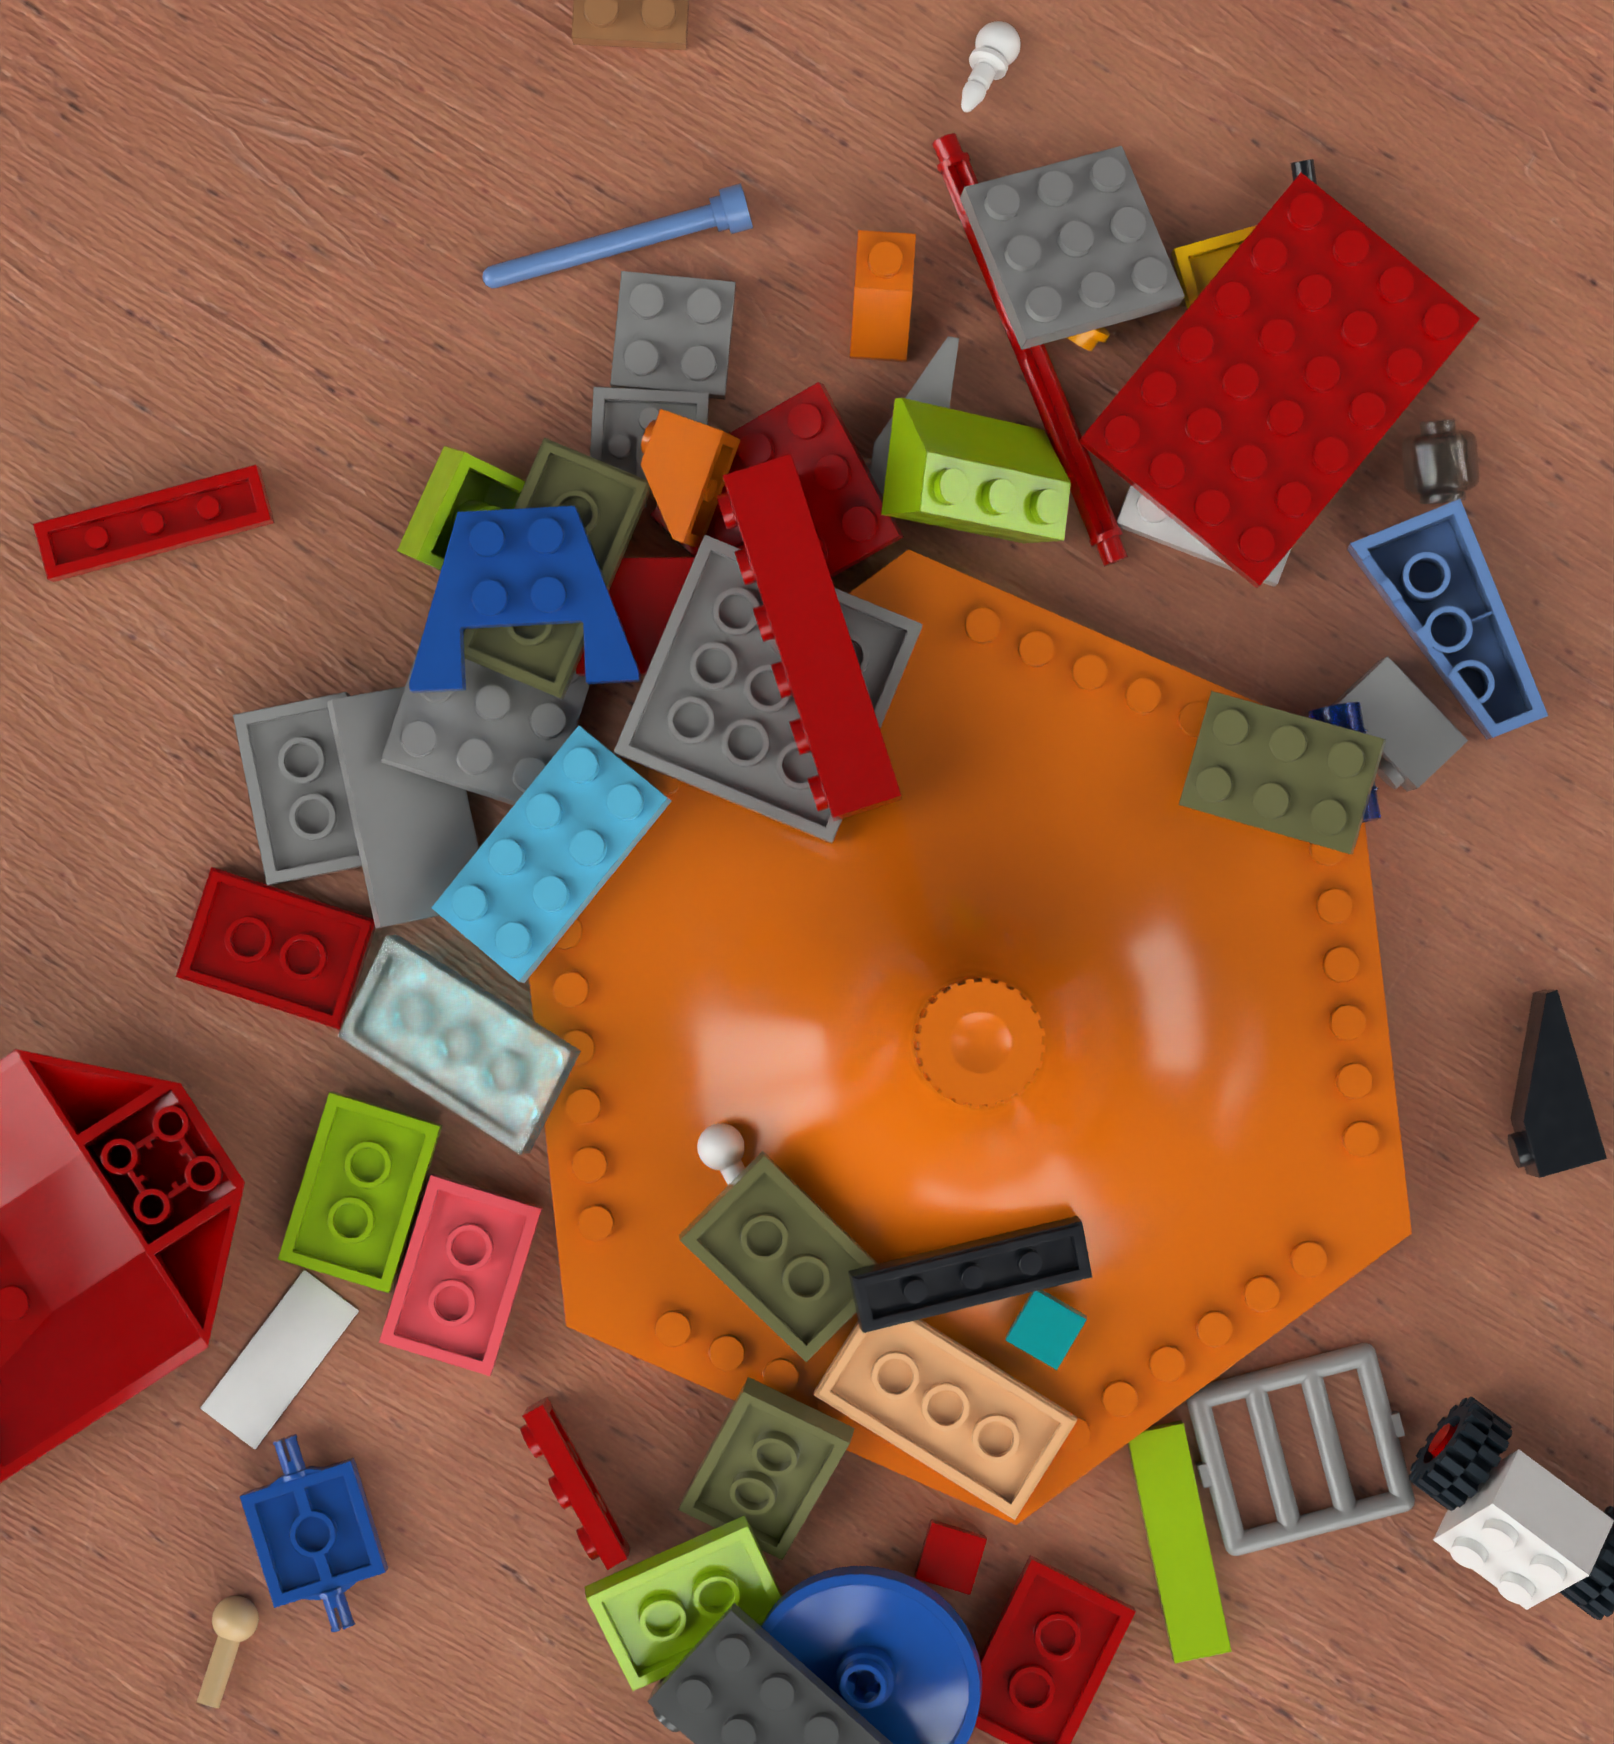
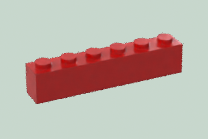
(811, 637)

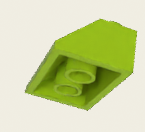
(974, 474)

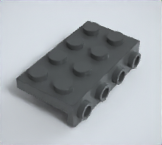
(753, 1691)

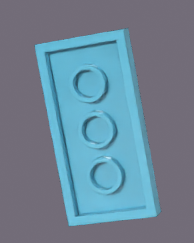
(551, 854)

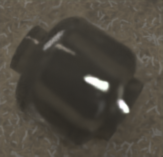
(1440, 462)

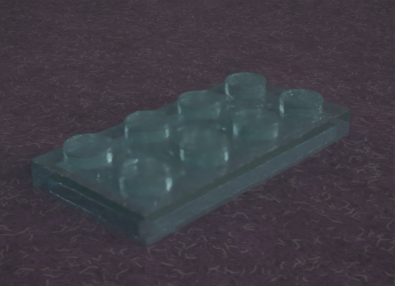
(459, 1044)

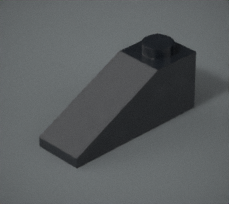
(1551, 1102)

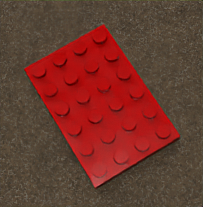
(1279, 380)

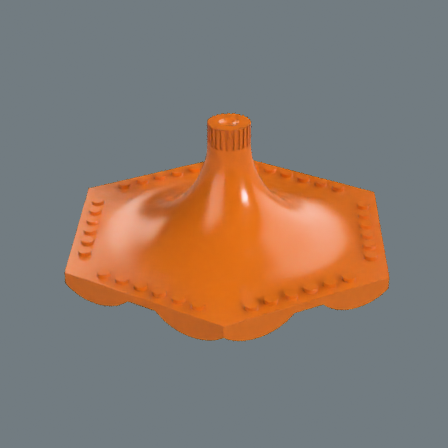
(986, 1023)

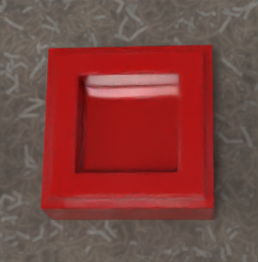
(950, 1557)

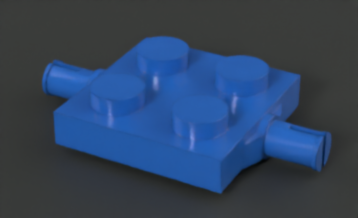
(314, 1532)

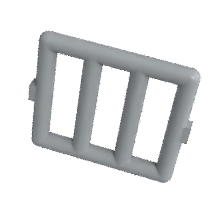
(1345, 1510)

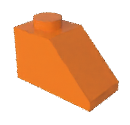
(882, 295)
(685, 472)

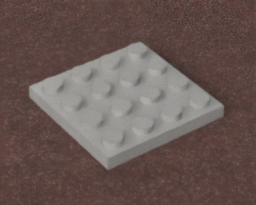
(714, 704)

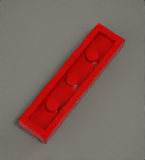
(153, 523)

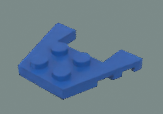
(520, 572)

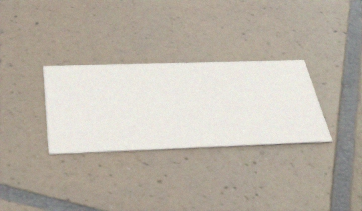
(279, 1359)

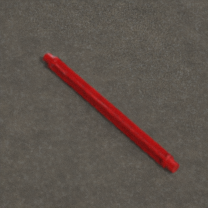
(1041, 381)

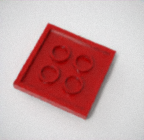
(831, 473)

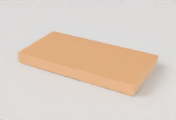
(948, 1410)

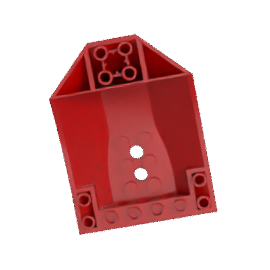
(107, 1243)

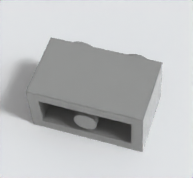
(1414, 728)

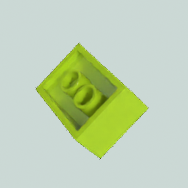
(455, 486)

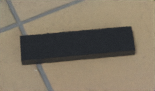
(970, 1274)

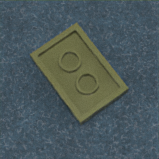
(1282, 772)
(779, 1255)
(767, 1466)

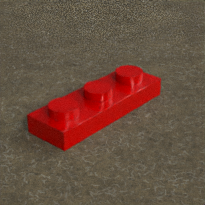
(574, 1485)

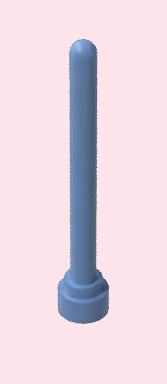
(725, 211)

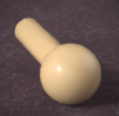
(233, 1622)

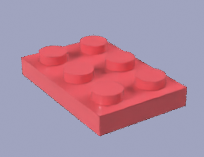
(461, 1274)

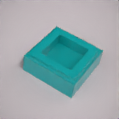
(1046, 1328)

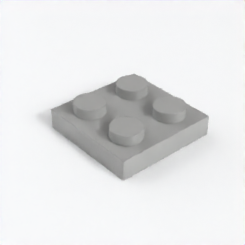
(673, 333)

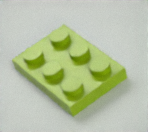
(360, 1192)
(675, 1597)

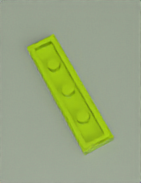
(1178, 1543)

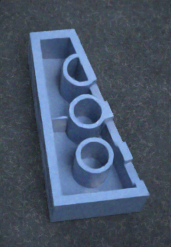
(1451, 608)

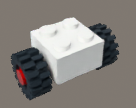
(1514, 1516)

